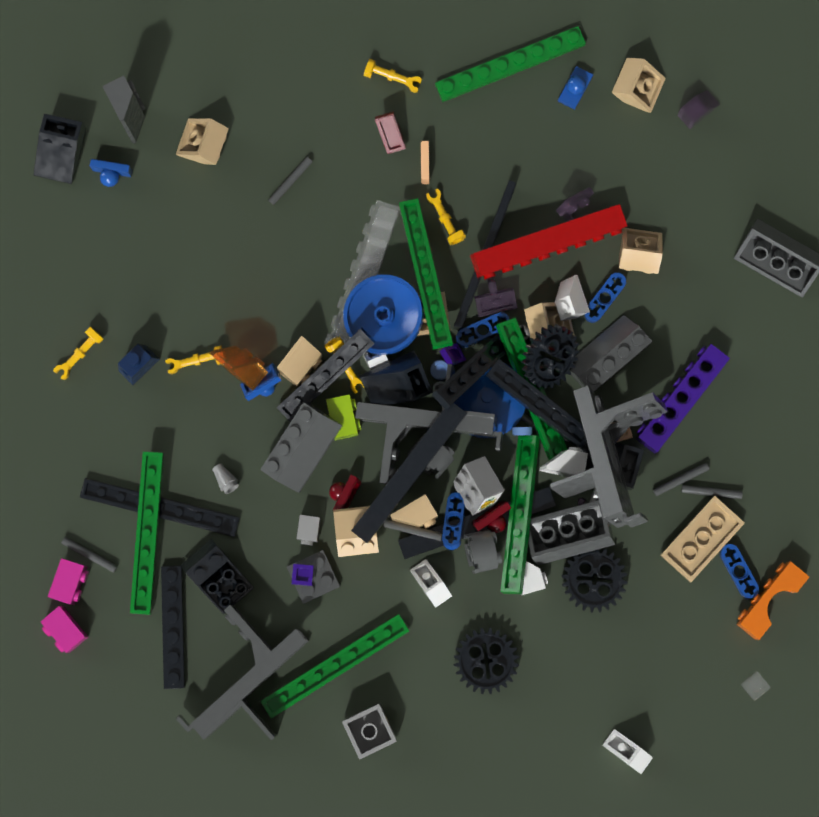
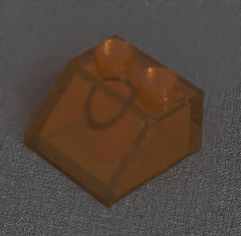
(241, 365)

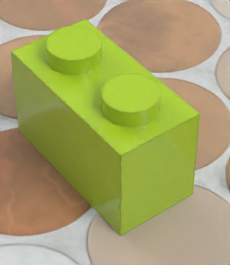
(341, 410)

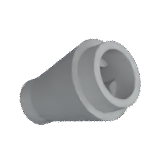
(225, 479)

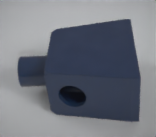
(137, 363)

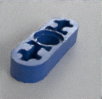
(617, 289)
(467, 330)
(458, 529)
(737, 555)

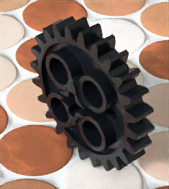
(544, 370)
(593, 598)
(504, 658)

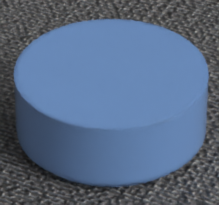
(439, 370)
(521, 431)

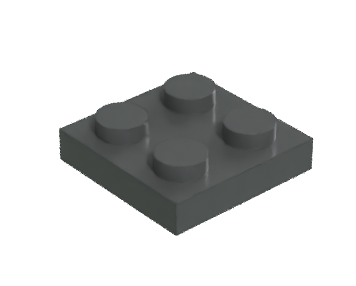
(323, 577)

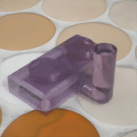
(572, 204)
(496, 300)

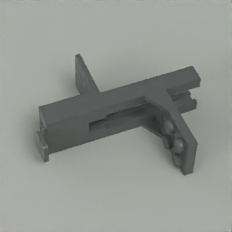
(401, 420)
(601, 440)
(266, 663)

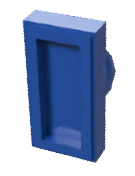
(575, 87)
(110, 171)
(266, 386)

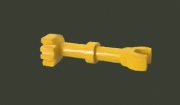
(391, 75)
(445, 218)
(332, 346)
(80, 352)
(196, 359)

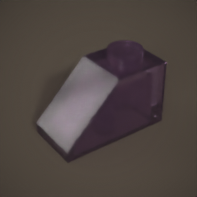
(697, 109)

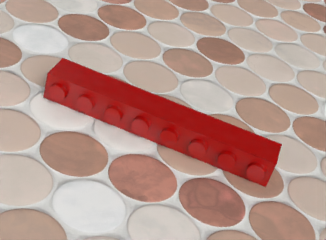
(547, 241)

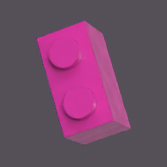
(68, 582)
(63, 629)

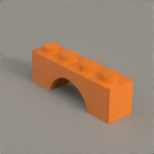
(756, 619)

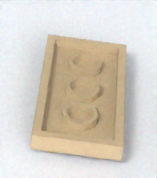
(702, 539)

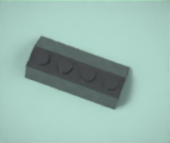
(126, 105)
(779, 258)
(609, 353)
(301, 447)
(569, 533)

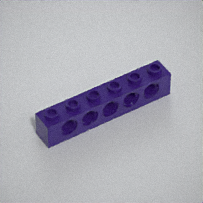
(716, 361)

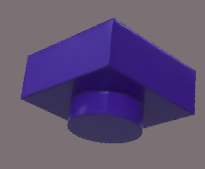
(453, 355)
(302, 574)

